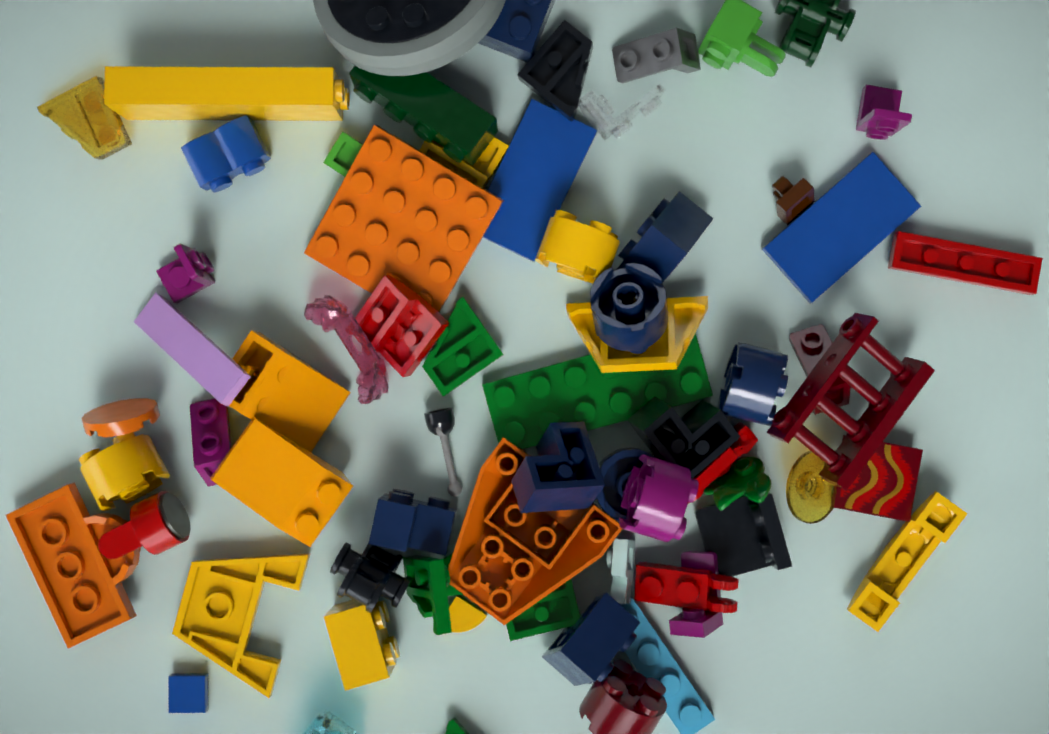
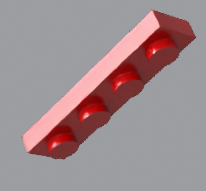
(965, 263)

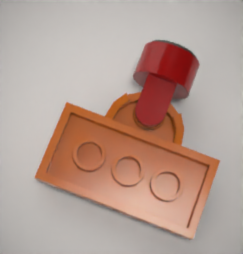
(87, 557)

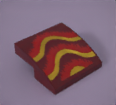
(884, 485)

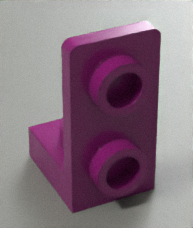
(880, 112)
(186, 274)
(209, 436)
(697, 621)

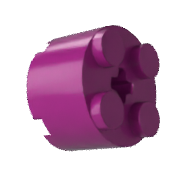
(658, 499)

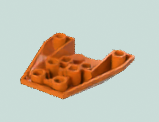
(518, 558)

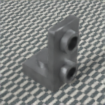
(656, 54)

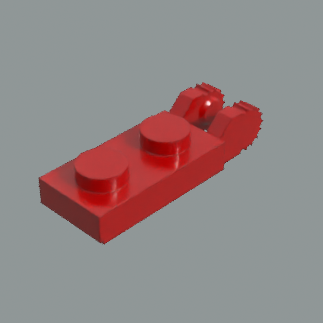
(683, 587)

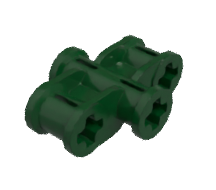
(810, 24)

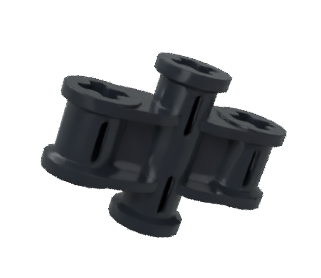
(370, 575)

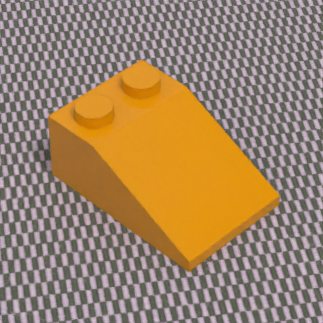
(282, 481)

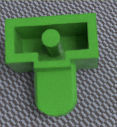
(734, 39)

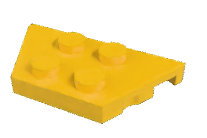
(665, 354)

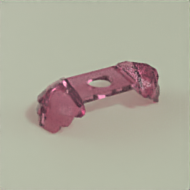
(336, 316)

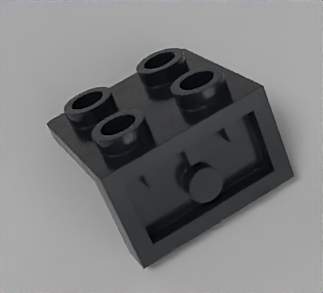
(744, 536)

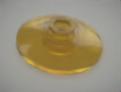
(806, 491)

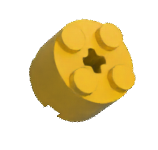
(577, 248)
(123, 470)

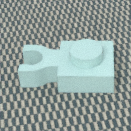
(621, 562)

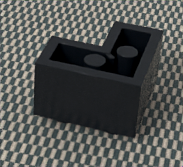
(687, 440)

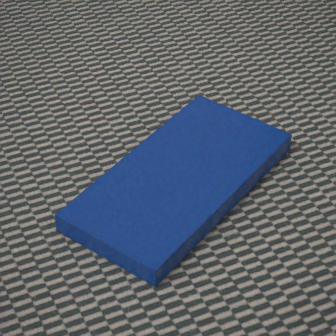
(536, 177)
(841, 227)

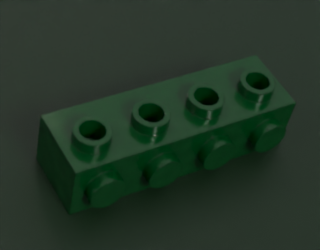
(431, 109)

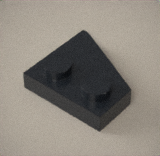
(560, 69)

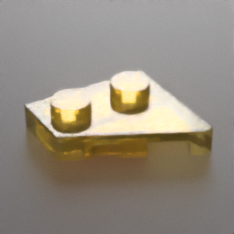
(87, 119)

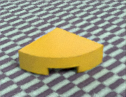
(465, 615)

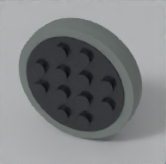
(405, 34)

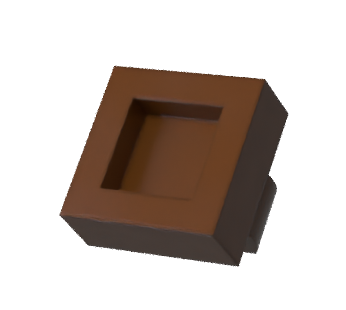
(792, 199)

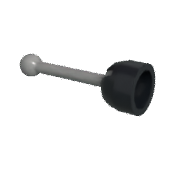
(441, 423)

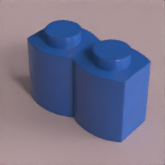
(226, 154)

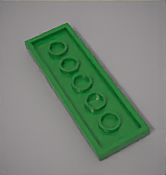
(580, 392)

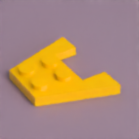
(222, 607)

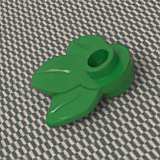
(743, 477)

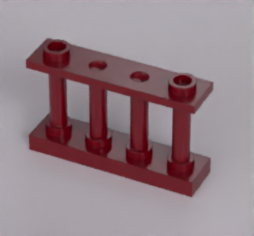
(876, 422)

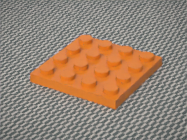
(403, 220)

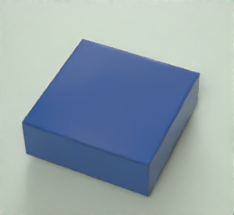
(188, 692)

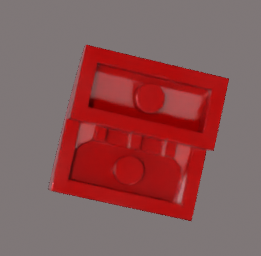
(400, 324)

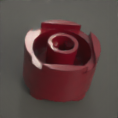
(624, 702)

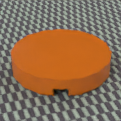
(120, 417)

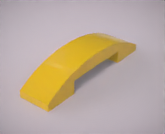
(903, 558)

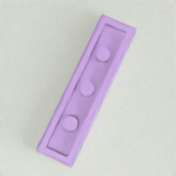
(192, 349)

